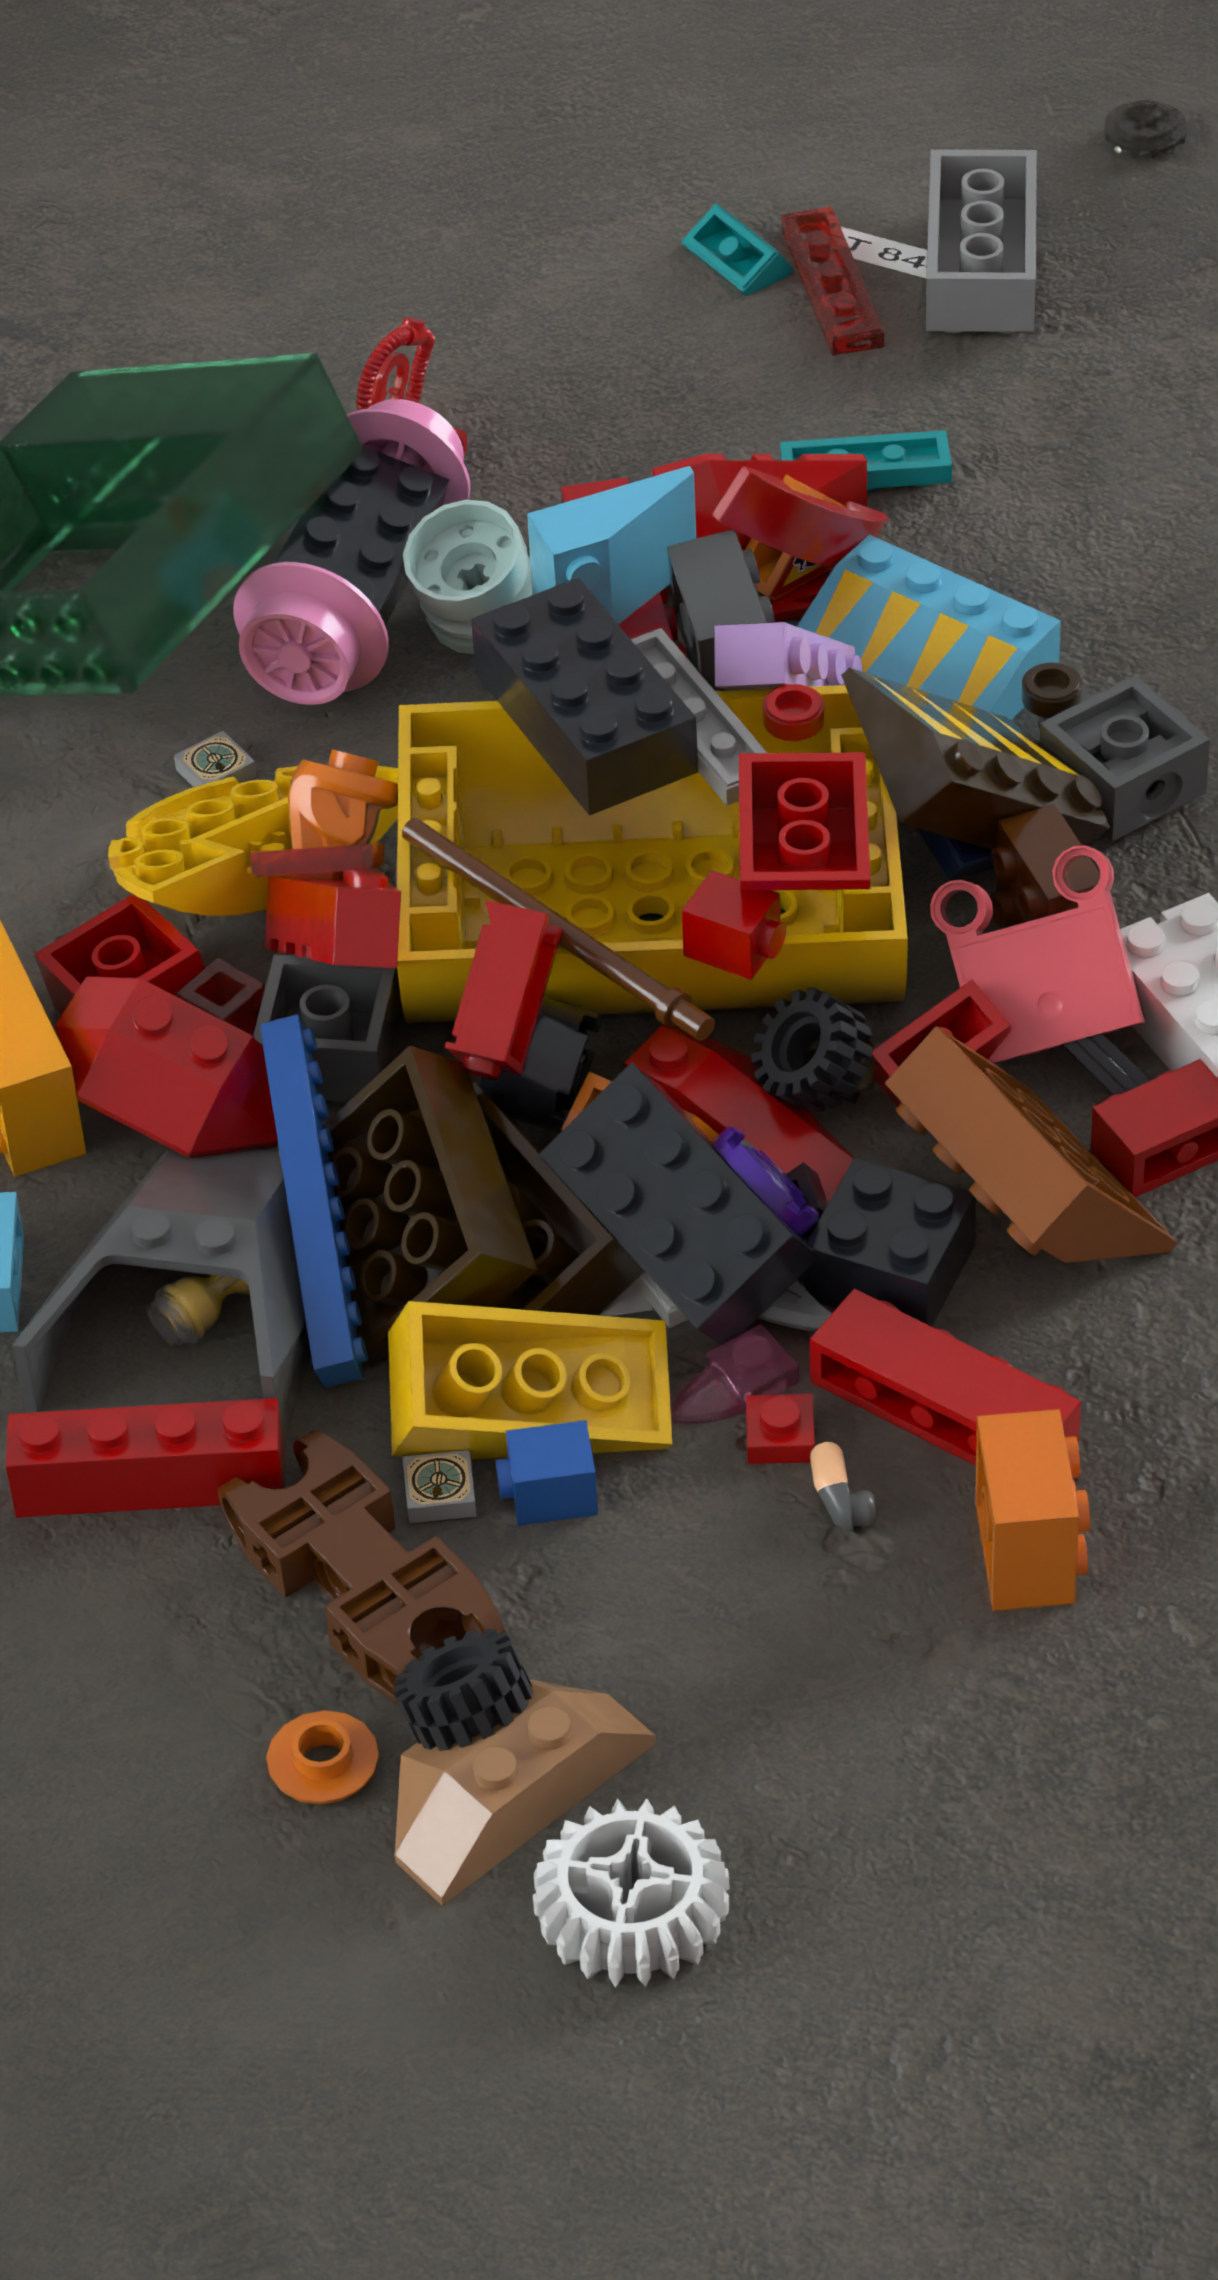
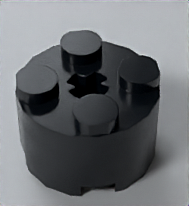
(553, 1067)

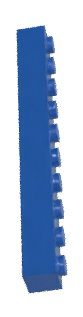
(312, 1203)

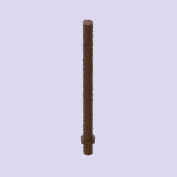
(670, 1005)

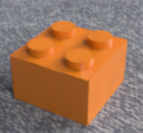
(1030, 1509)

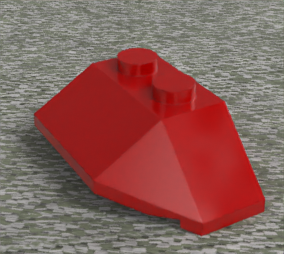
(167, 1068)

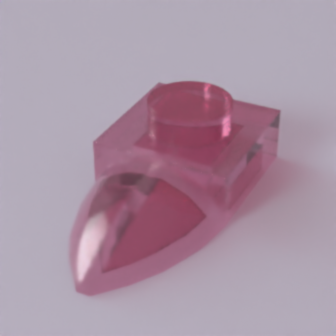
(738, 1368)

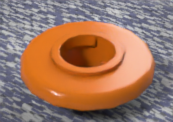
(325, 1780)

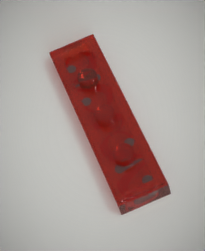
(832, 281)

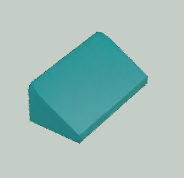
(736, 251)

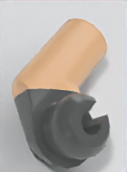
(832, 1486)

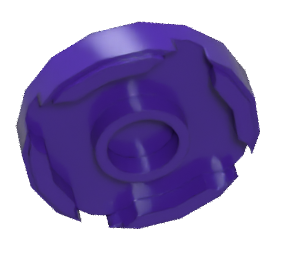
(766, 1180)

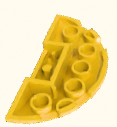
(198, 844)

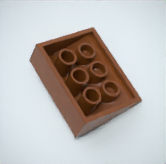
(1021, 1156)

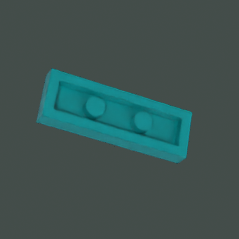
(891, 458)

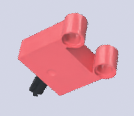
(1054, 976)

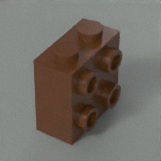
(1025, 863)

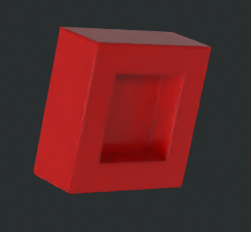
(779, 1428)

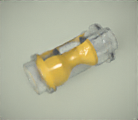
(191, 1306)

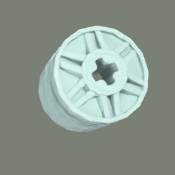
(464, 565)

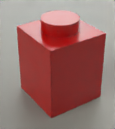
(732, 926)

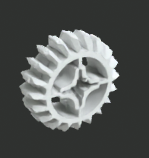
(631, 1924)

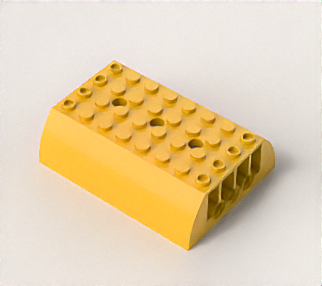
(499, 800)

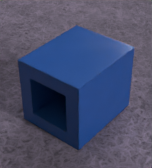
(549, 1473)

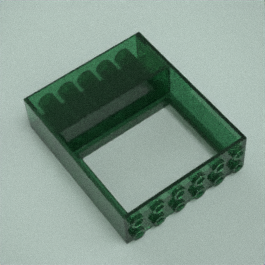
(178, 472)

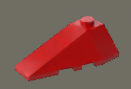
(834, 475)
(724, 1092)

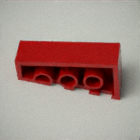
(335, 919)

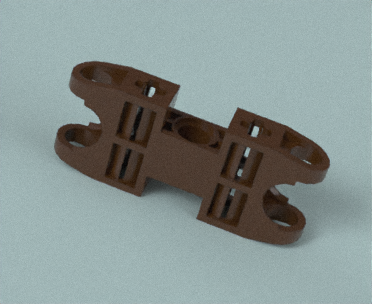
(337, 1534)

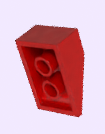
(803, 821)

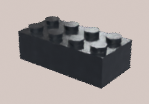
(585, 696)
(678, 1206)

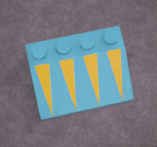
(932, 627)

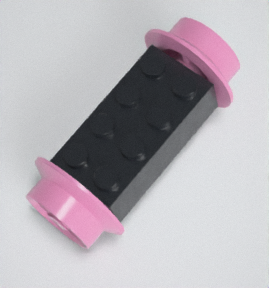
(322, 608)

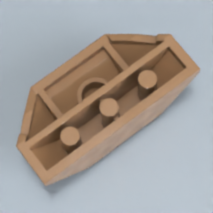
(485, 1800)

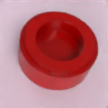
(793, 712)

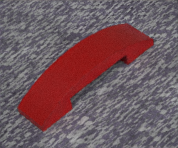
(793, 521)

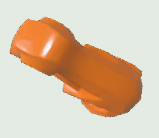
(336, 804)

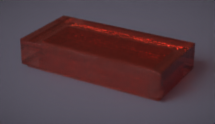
(317, 859)

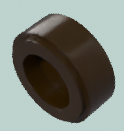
(1050, 689)

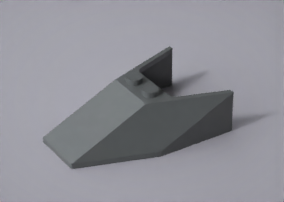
(195, 1217)

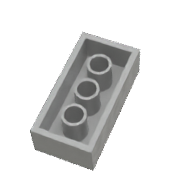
(981, 241)

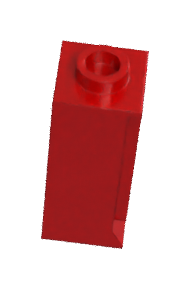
(504, 991)

